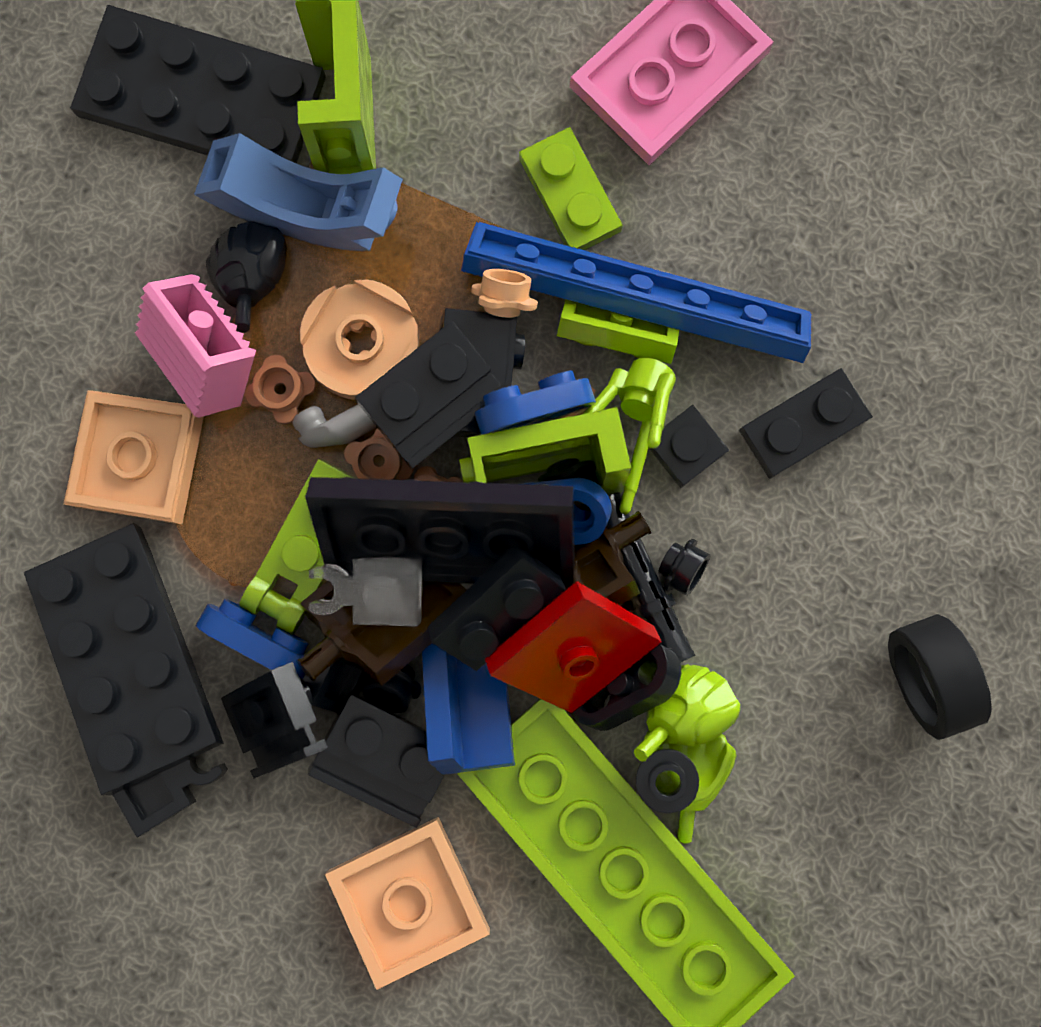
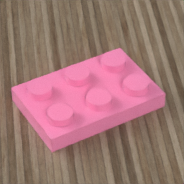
(669, 70)

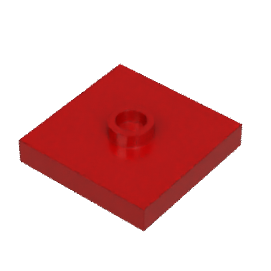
(573, 648)

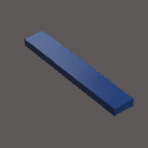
(642, 292)

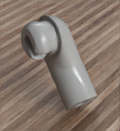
(338, 430)

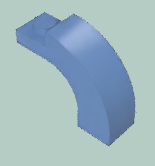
(298, 200)

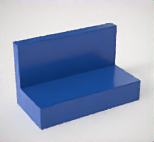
(465, 715)

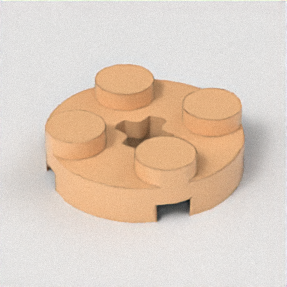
(353, 308)

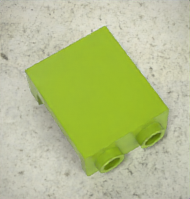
(342, 128)

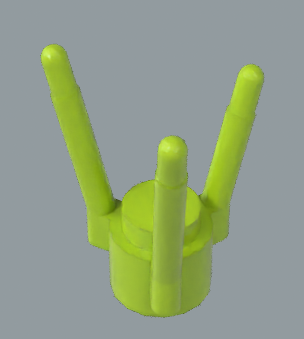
(644, 398)

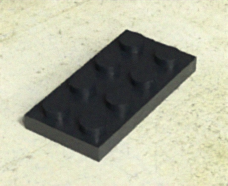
(192, 86)
(448, 525)
(122, 659)

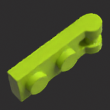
(292, 557)

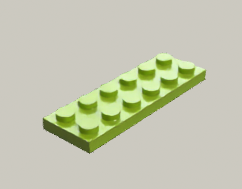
(628, 875)

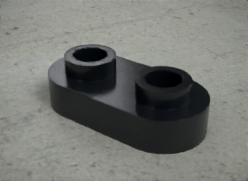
(633, 691)

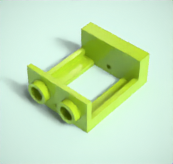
(538, 446)

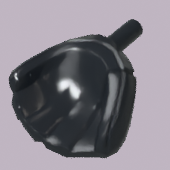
(246, 266)

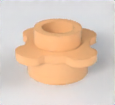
(504, 293)

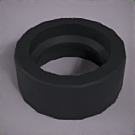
(939, 676)

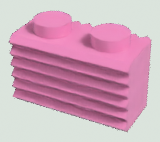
(195, 344)

